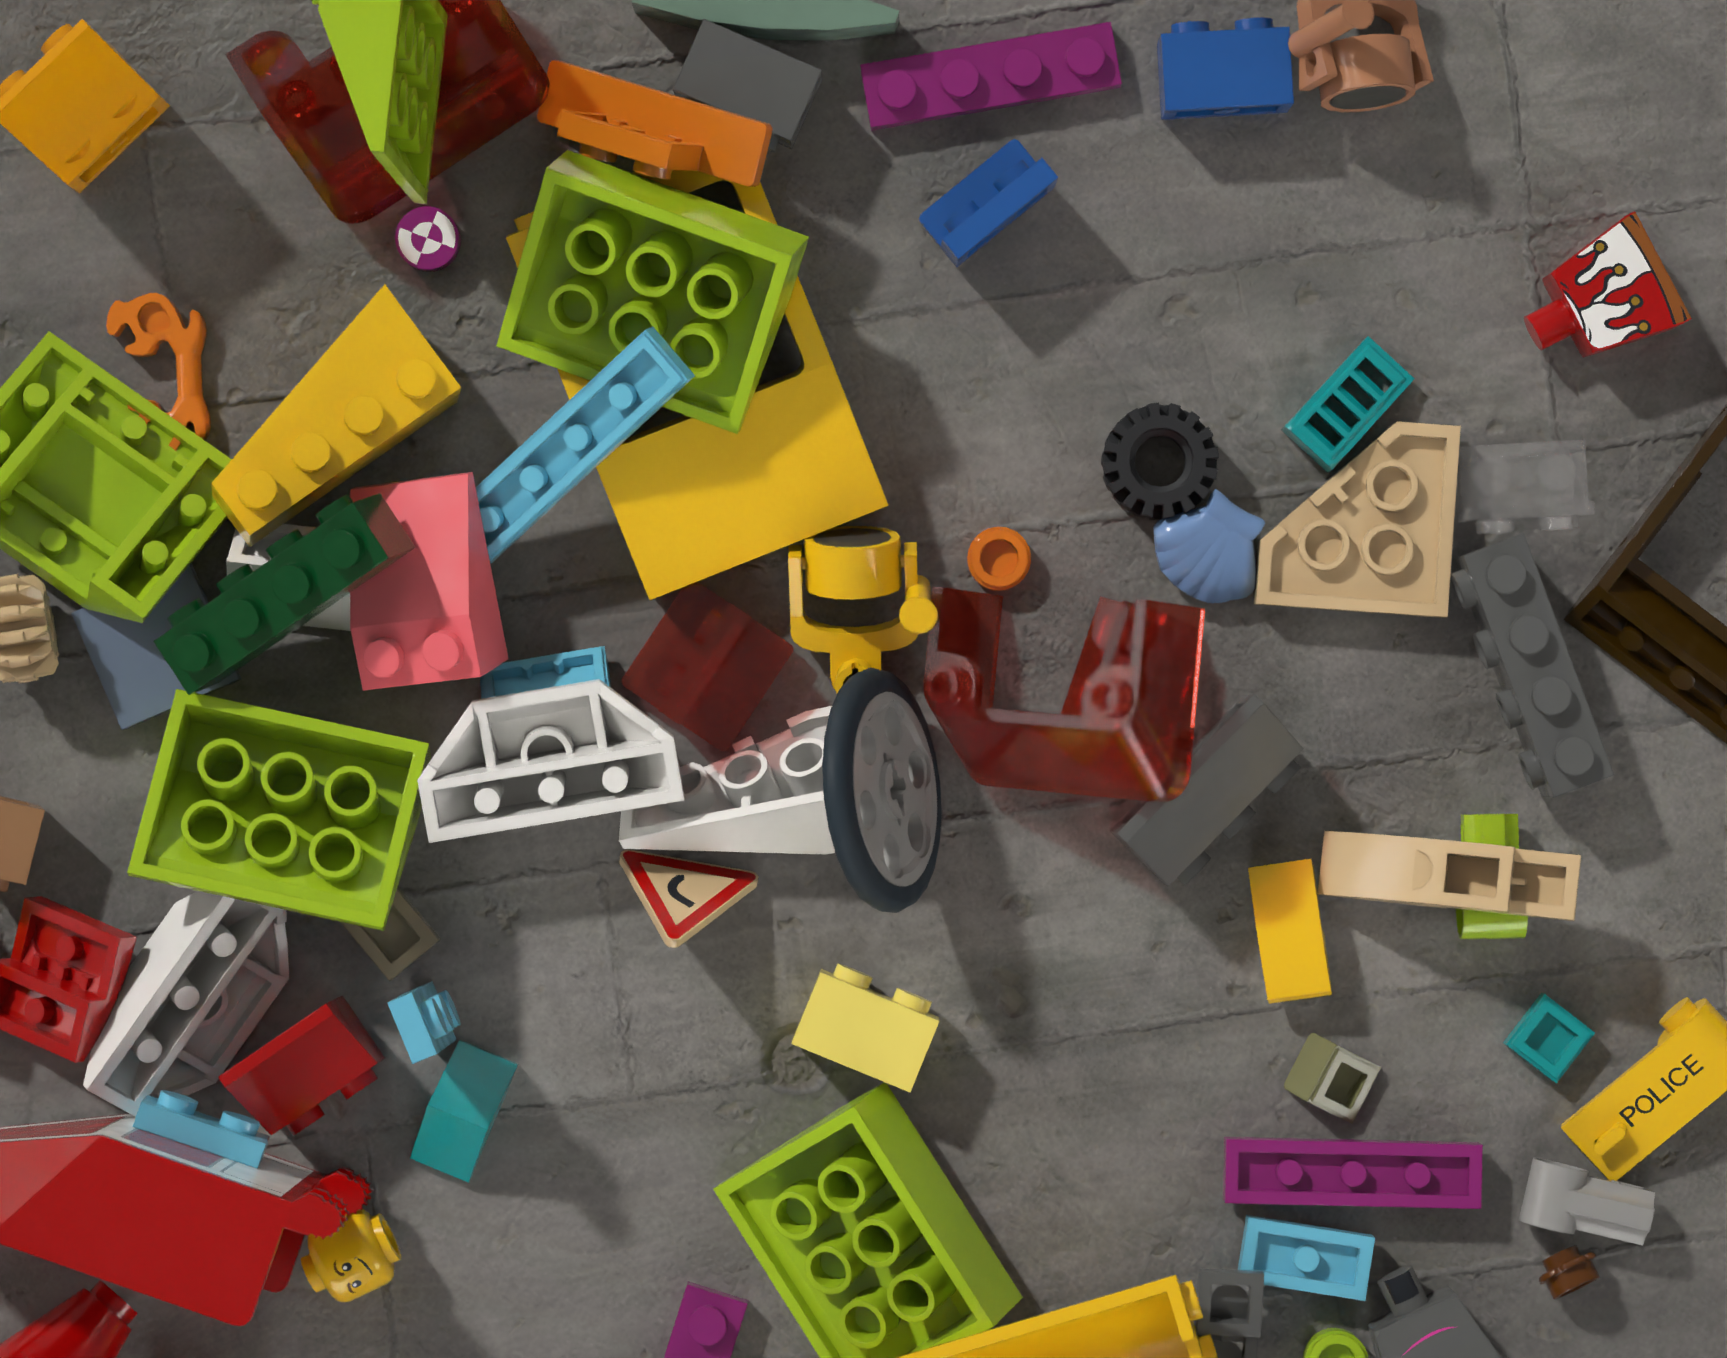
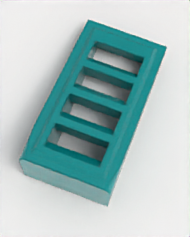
(1315, 443)

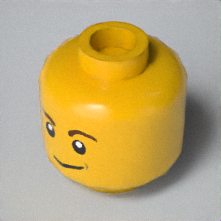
(353, 1259)

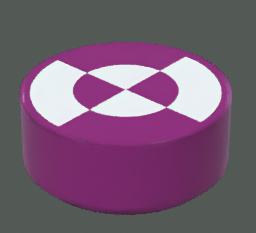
(428, 239)

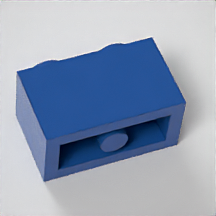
(1224, 70)

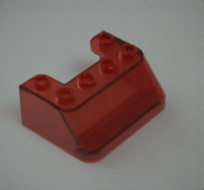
(484, 89)

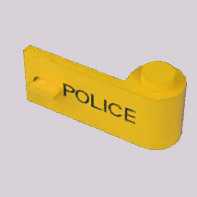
(1656, 1092)

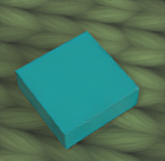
(1549, 1037)

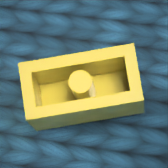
(867, 1028)

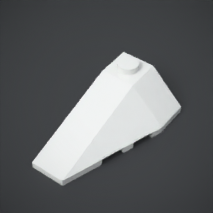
(750, 801)

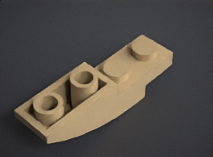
(1449, 874)

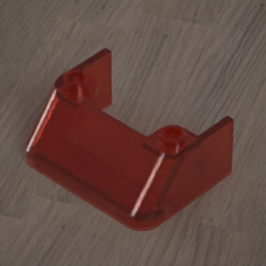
(1132, 721)

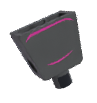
(1425, 1324)

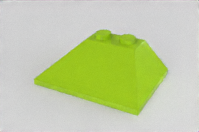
(97, 491)

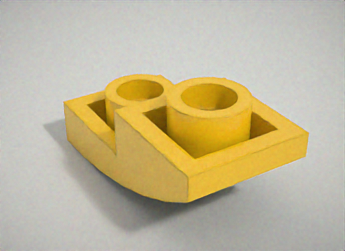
(1290, 931)

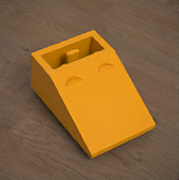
(78, 105)

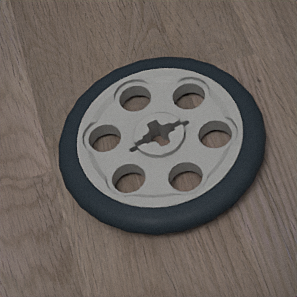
(882, 790)

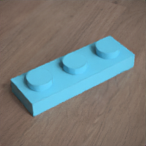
(425, 1020)

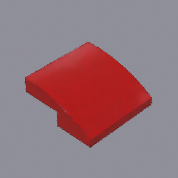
(62, 978)

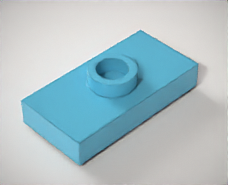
(546, 672)

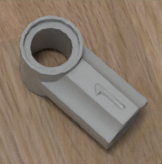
(1570, 1200)

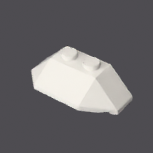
(546, 762)
(190, 999)

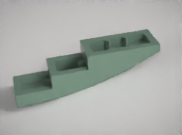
(779, 18)

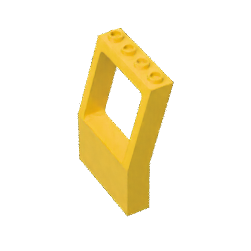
(716, 498)

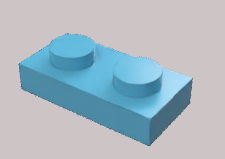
(176, 1119)
(1307, 1257)

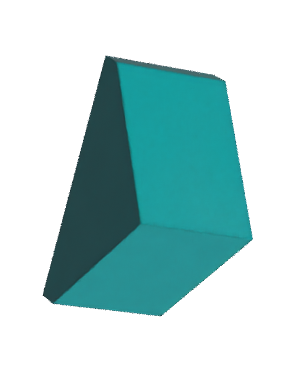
(463, 1110)

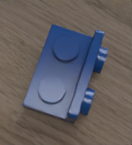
(987, 201)

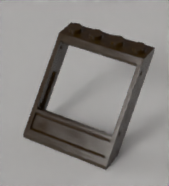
(1653, 623)

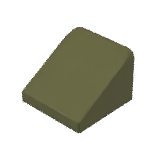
(1331, 1077)

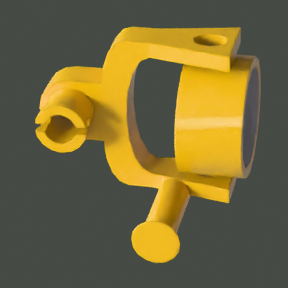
(853, 566)

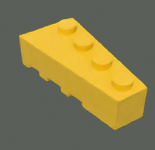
(346, 412)

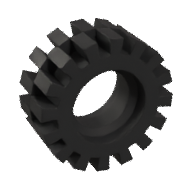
(1166, 422)

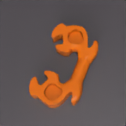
(156, 321)

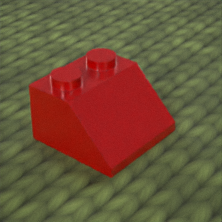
(304, 1067)

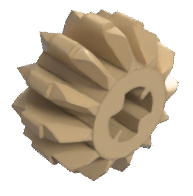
(26, 630)

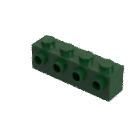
(284, 593)

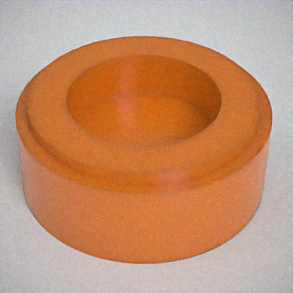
(998, 558)

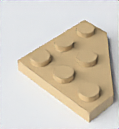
(1372, 532)

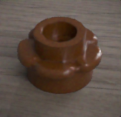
(1568, 1271)

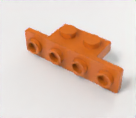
(652, 127)

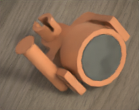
(1362, 69)

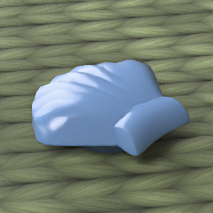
(1209, 550)

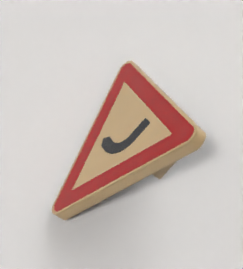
(684, 893)

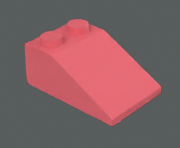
(438, 604)

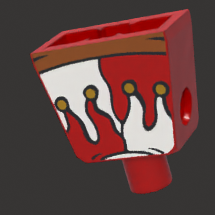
(1608, 294)

